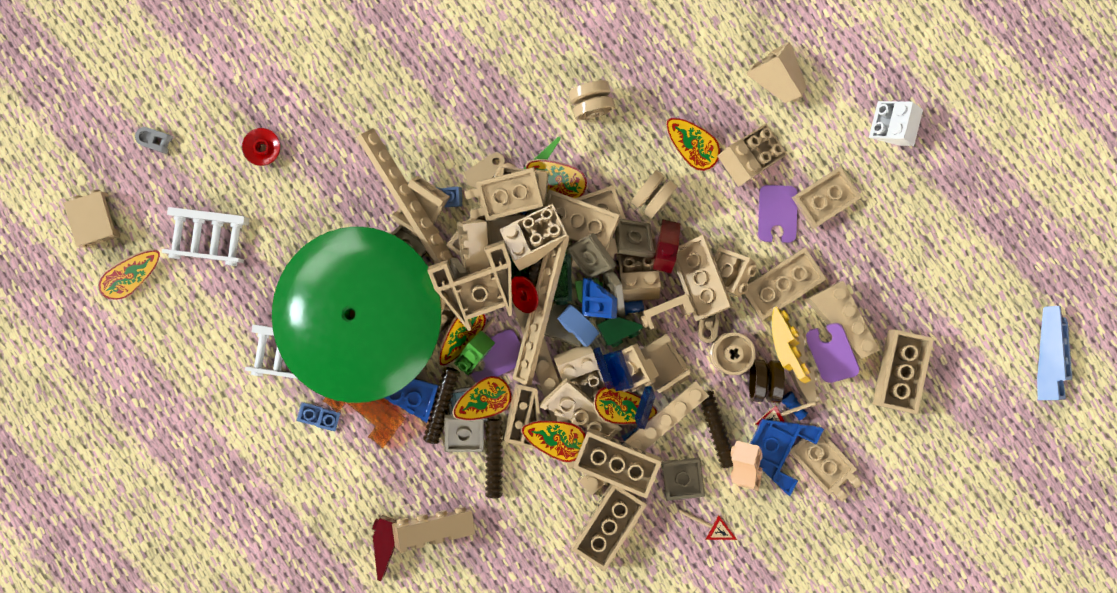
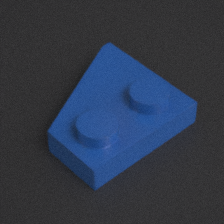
(597, 301)

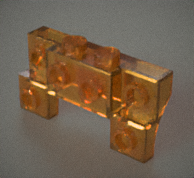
(379, 414)

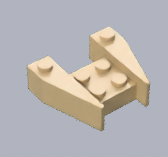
(478, 291)

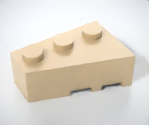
(523, 410)

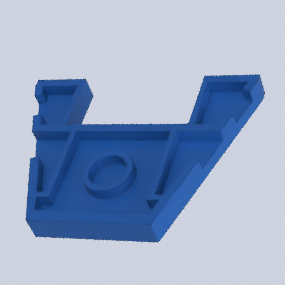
(776, 441)

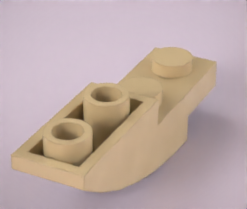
(808, 390)

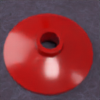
(254, 140)
(524, 294)

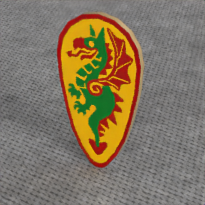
(693, 143)
(562, 177)
(127, 274)
(458, 337)
(483, 400)
(618, 406)
(555, 438)

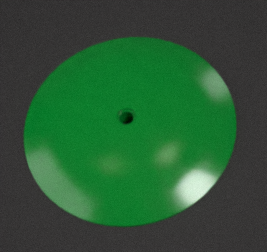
(392, 324)

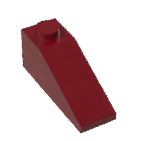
(667, 246)
(383, 544)

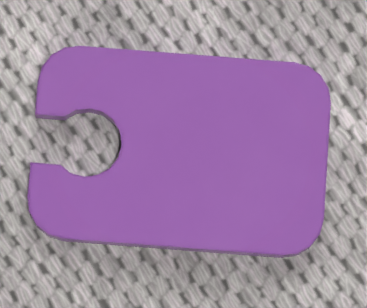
(779, 209)
(501, 357)
(833, 358)

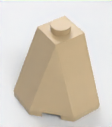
(780, 74)

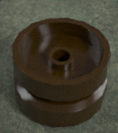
(766, 381)

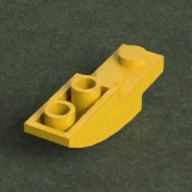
(785, 343)

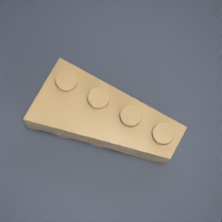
(472, 245)
(837, 306)
(432, 528)

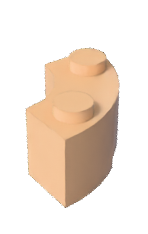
(746, 464)

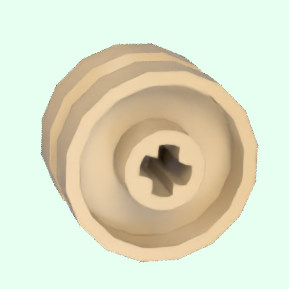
(591, 100)
(654, 194)
(743, 353)

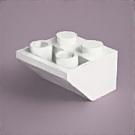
(896, 122)

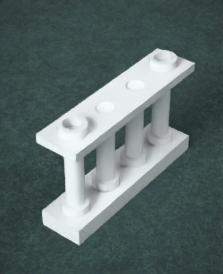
(199, 218)
(257, 370)

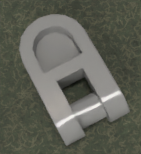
(147, 138)

